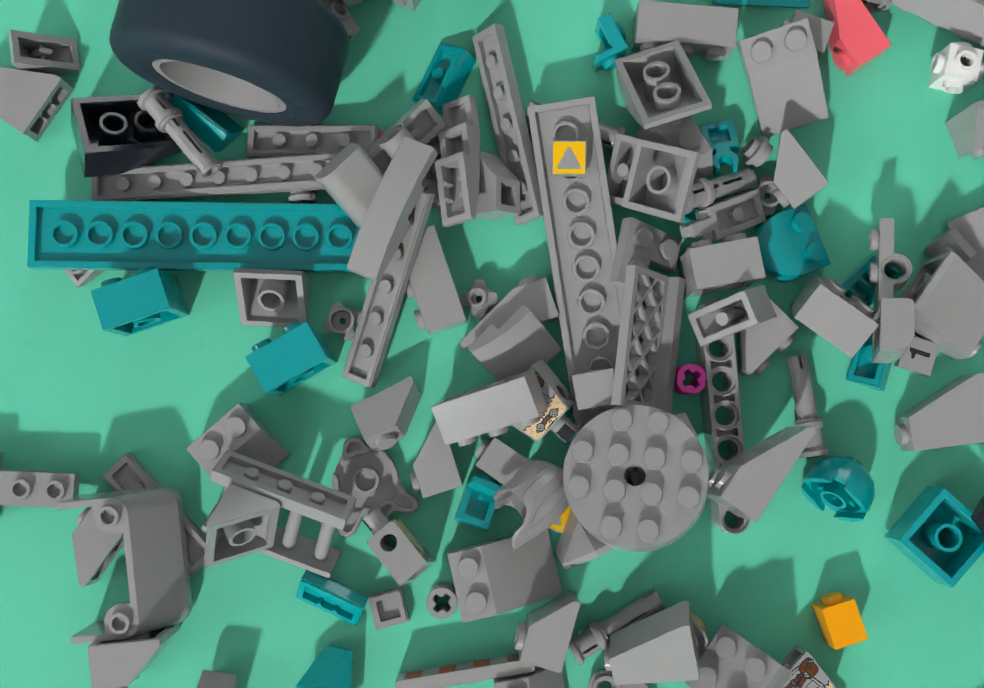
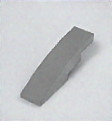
(460, 161)
(390, 208)

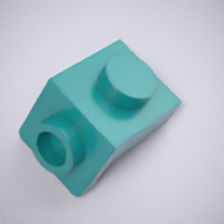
(612, 39)
(477, 502)

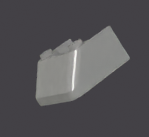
(154, 560)

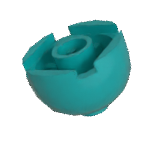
(841, 486)

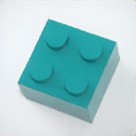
(139, 301)
(290, 358)
(938, 536)

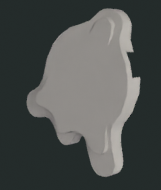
(373, 481)

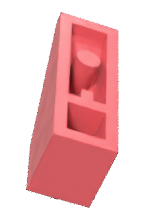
(855, 35)

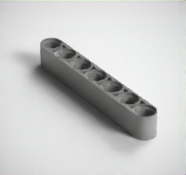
(713, 431)

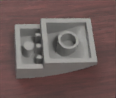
(651, 177)

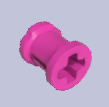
(697, 382)

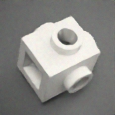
(956, 68)

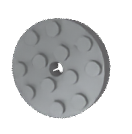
(645, 514)

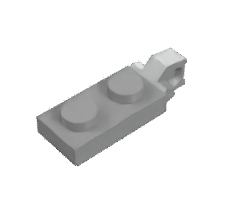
(726, 217)

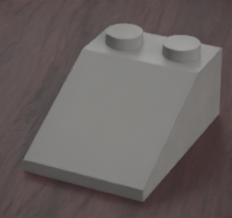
(784, 77)
(660, 85)
(754, 476)
(498, 578)

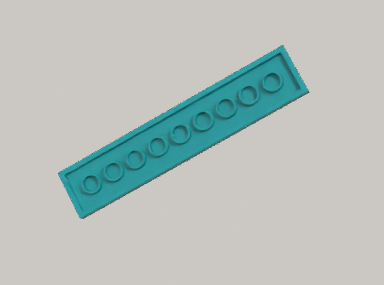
(188, 236)

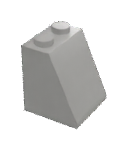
(948, 305)

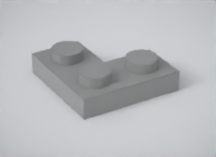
(643, 246)

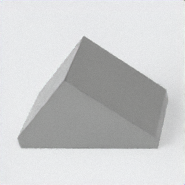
(43, 53)

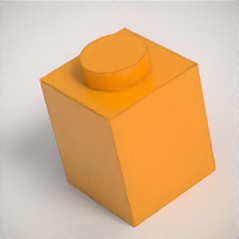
(839, 620)

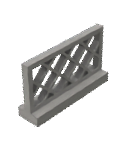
(660, 333)

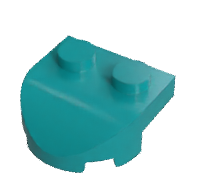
(791, 244)

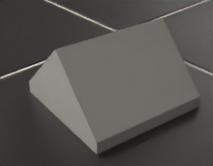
(272, 296)
(240, 525)

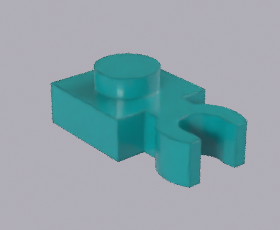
(724, 142)

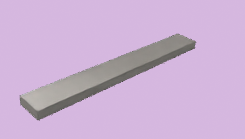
(232, 179)

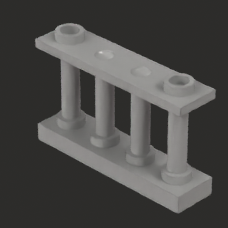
(298, 496)

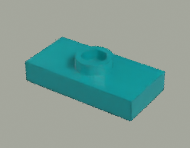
(331, 597)

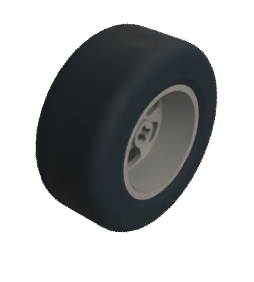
(237, 56)

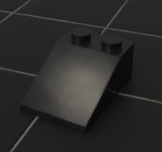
(117, 135)

